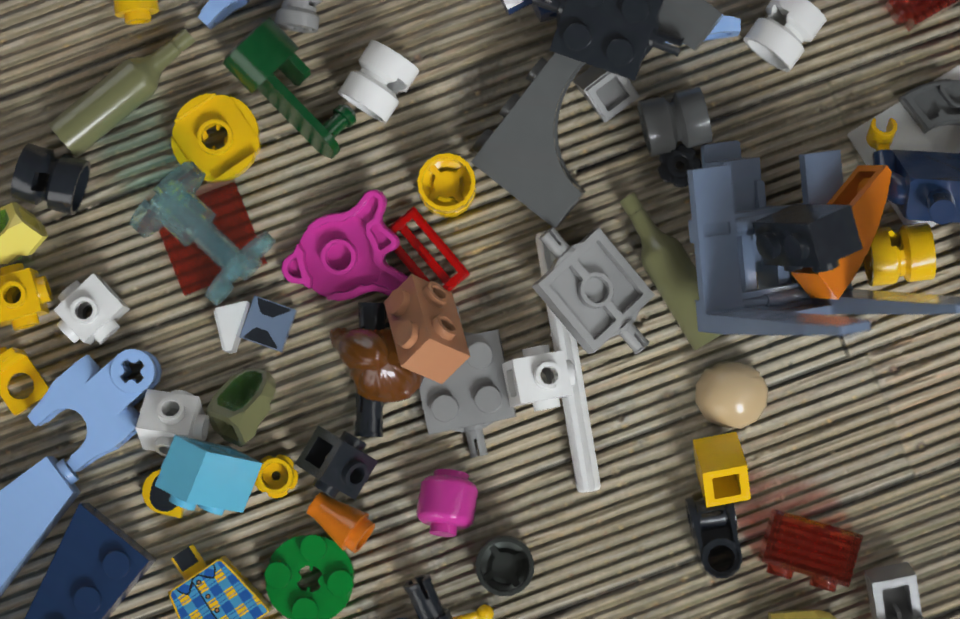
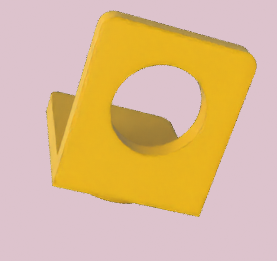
(14, 362)

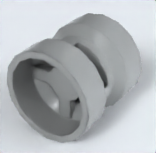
(298, 16)

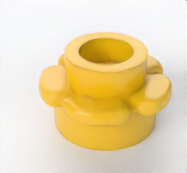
(287, 480)

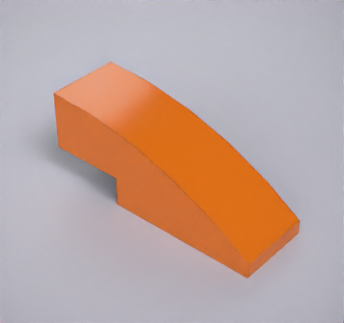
(867, 194)

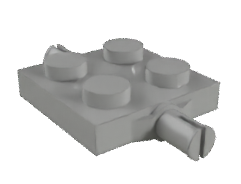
(593, 290)
(471, 395)

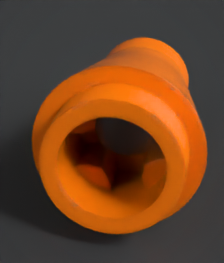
(342, 522)

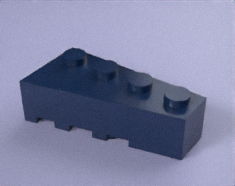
(90, 570)

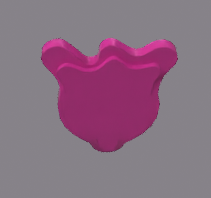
(346, 252)

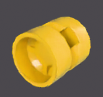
(446, 185)
(901, 254)

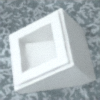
(230, 324)

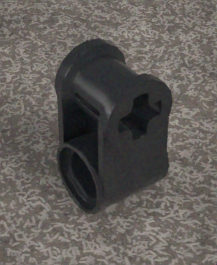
(712, 532)

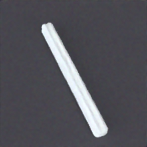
(574, 405)

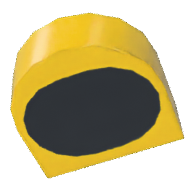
(158, 499)

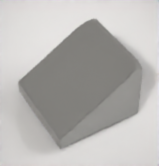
(606, 91)

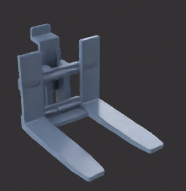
(724, 203)

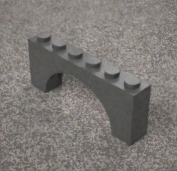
(525, 147)

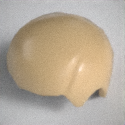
(731, 394)

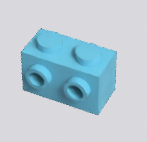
(207, 476)

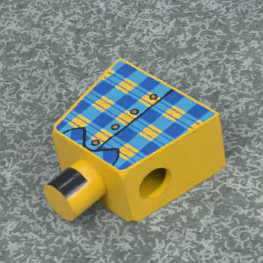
(214, 590)

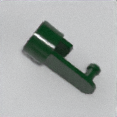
(254, 65)

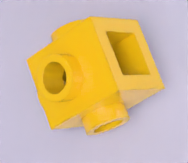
(33, 300)

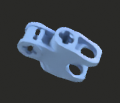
(103, 400)

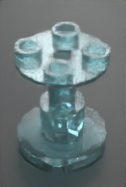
(191, 221)

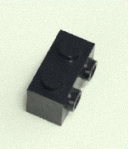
(807, 236)

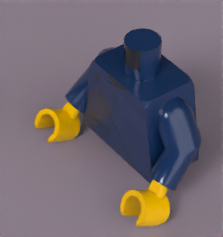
(921, 182)

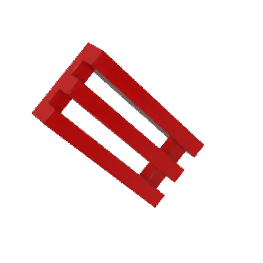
(400, 225)

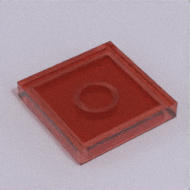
(192, 265)

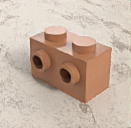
(426, 329)

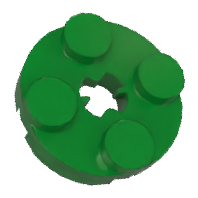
(284, 574)

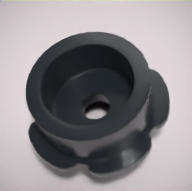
(668, 170)

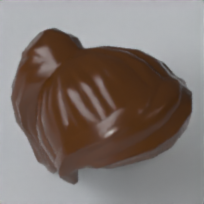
(375, 364)

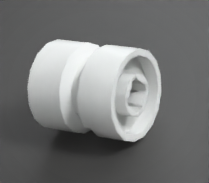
(781, 34)
(378, 81)

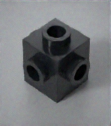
(344, 468)

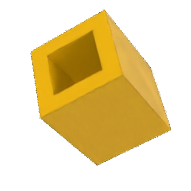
(721, 469)

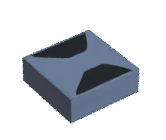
(268, 323)

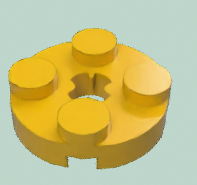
(240, 145)

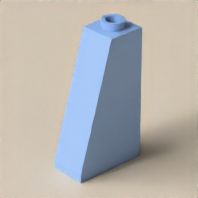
(30, 511)

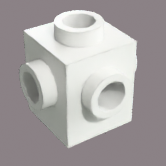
(106, 310)
(525, 375)
(168, 415)

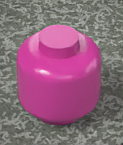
(447, 502)

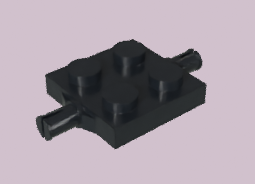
(609, 32)

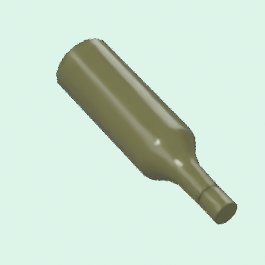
(116, 96)
(669, 271)

